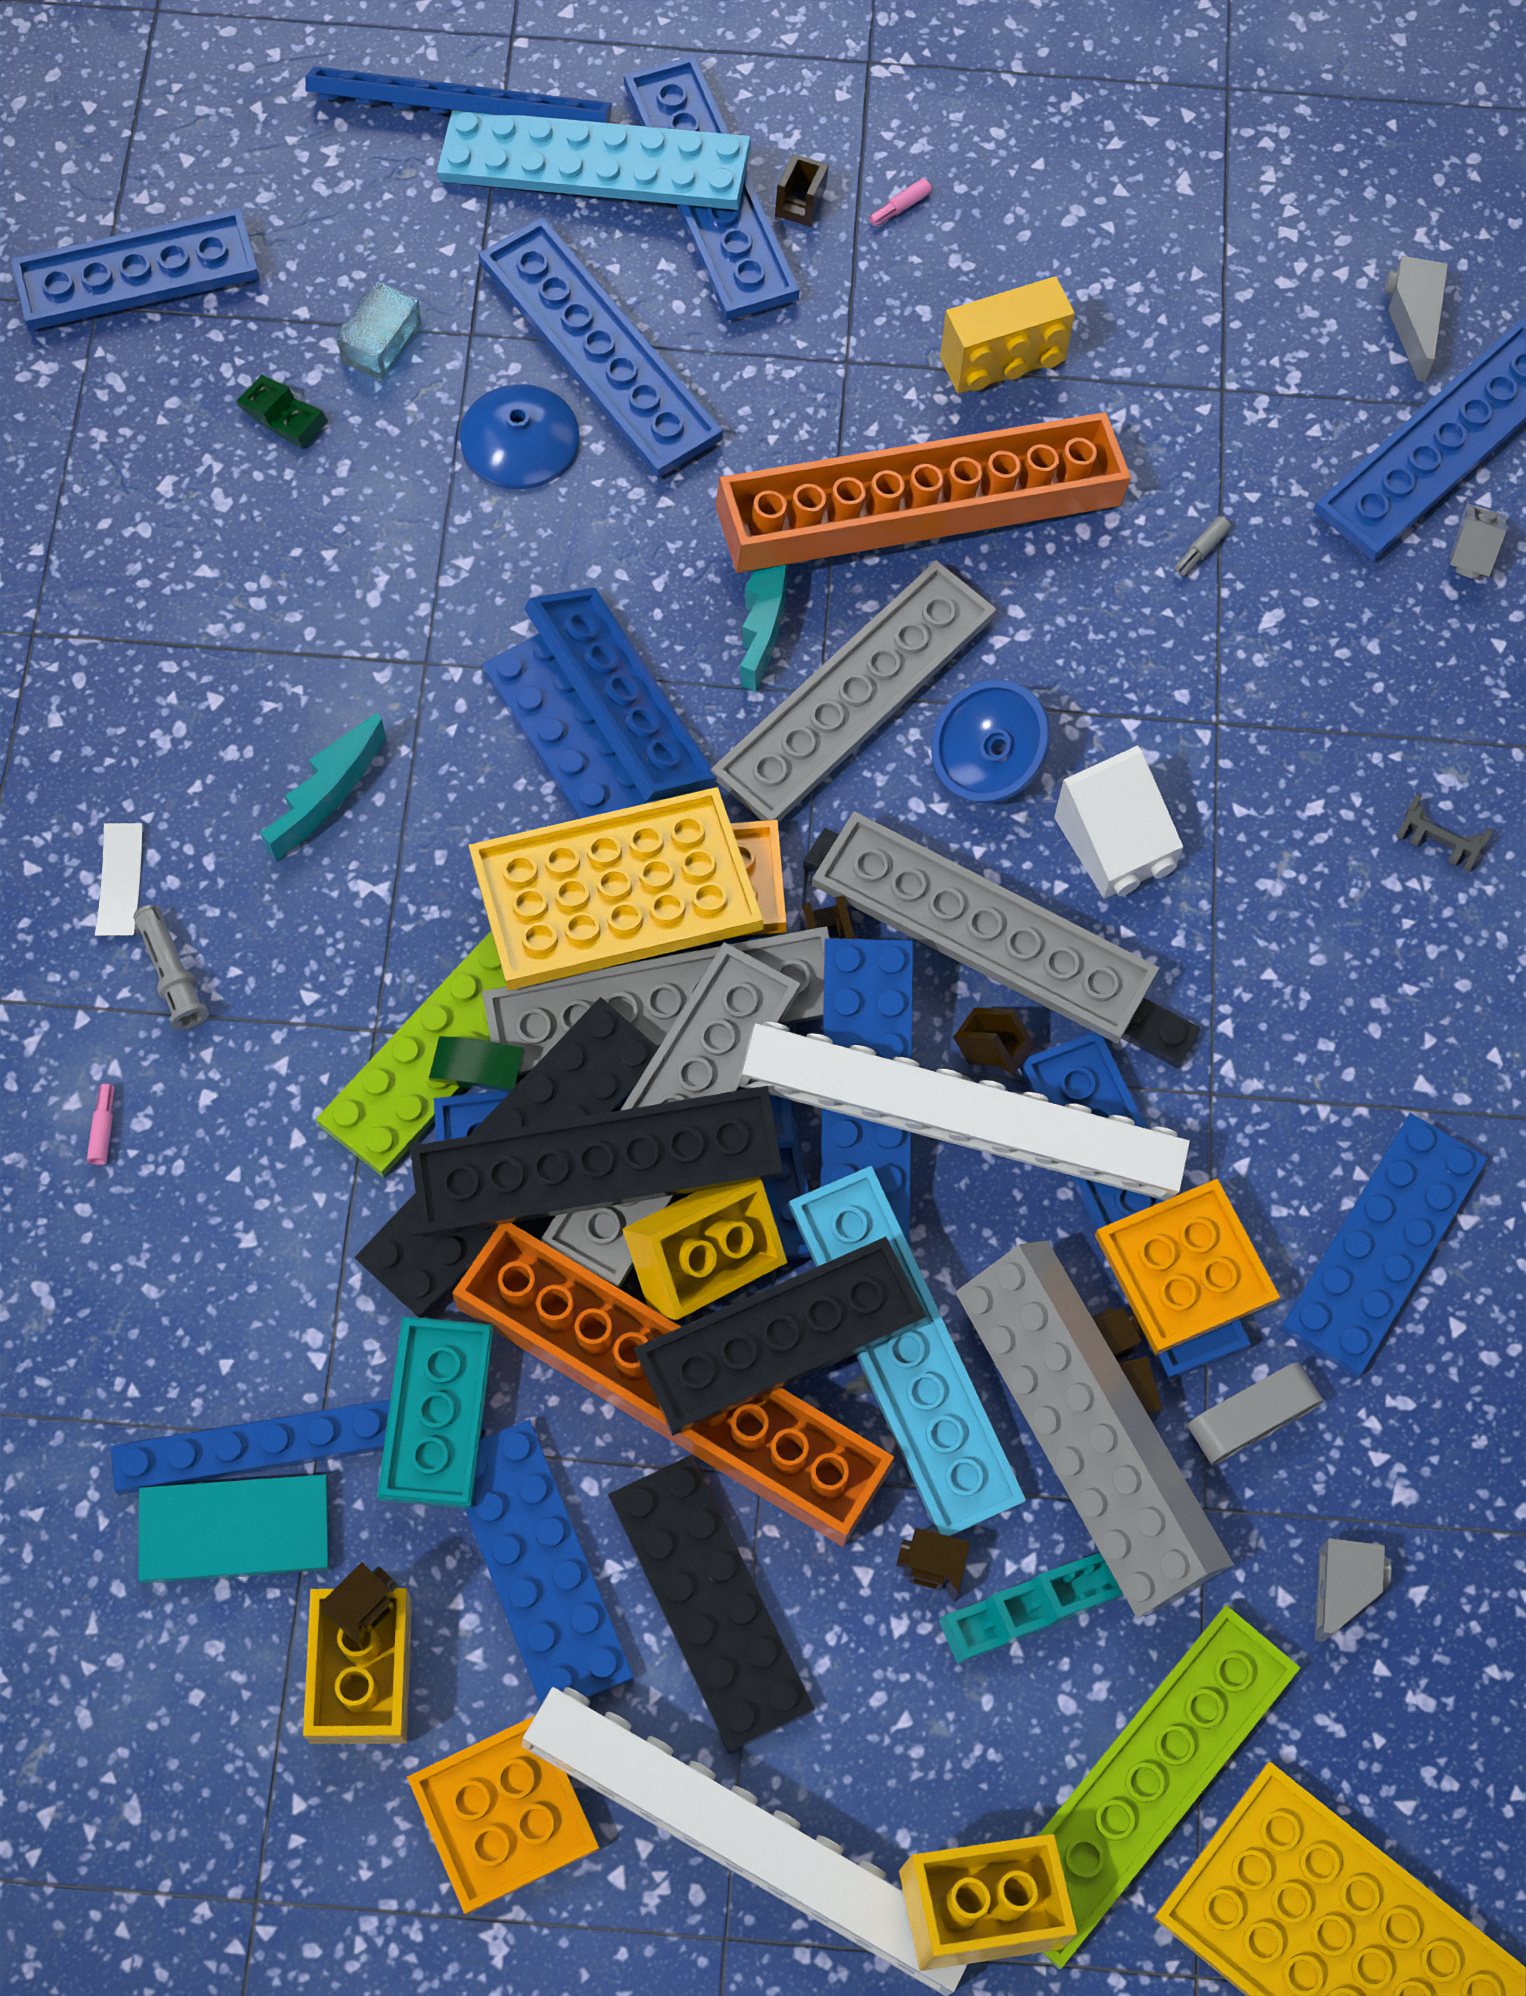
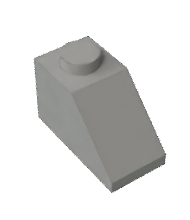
(1478, 541)
(1348, 1581)

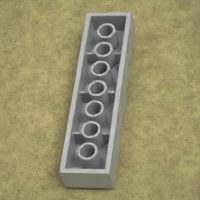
(1093, 1428)

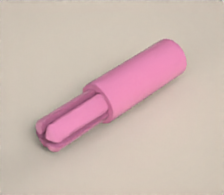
(901, 202)
(101, 1126)

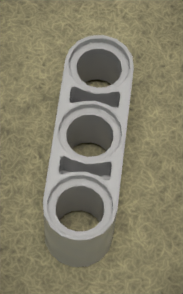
(1255, 1413)

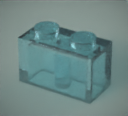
(379, 330)

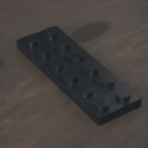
(779, 1335)
(711, 1604)

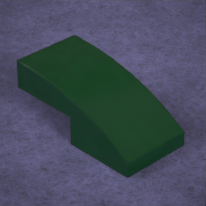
(280, 412)
(476, 1063)

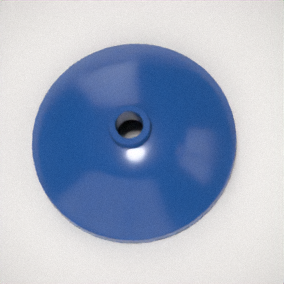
(521, 452)
(973, 730)

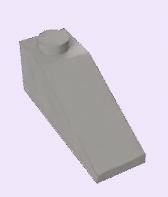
(1416, 308)

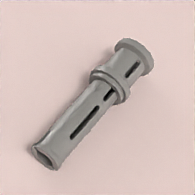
(174, 982)

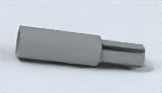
(1204, 544)

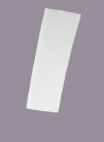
(119, 879)

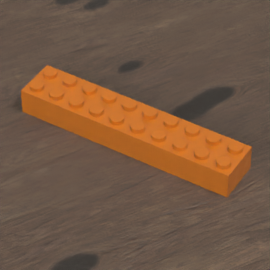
(920, 491)
(590, 1335)

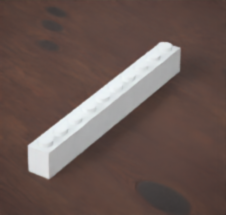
(964, 1111)
(730, 1829)

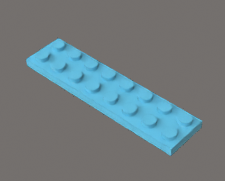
(595, 159)
(917, 1372)

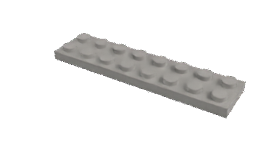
(853, 693)
(986, 927)
(646, 993)
(695, 1060)

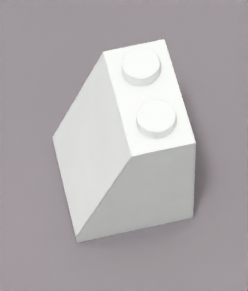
(1118, 823)

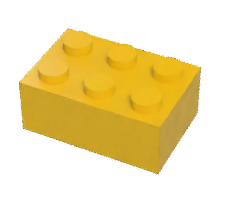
(1006, 335)
(704, 1247)
(355, 1691)
(987, 1902)

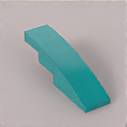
(765, 600)
(334, 776)
(1030, 1607)

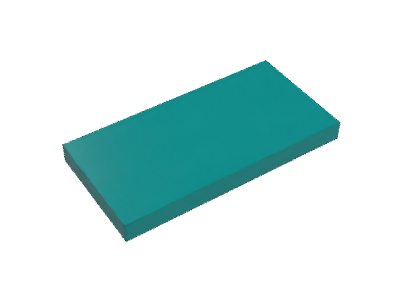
(436, 1413)
(233, 1529)

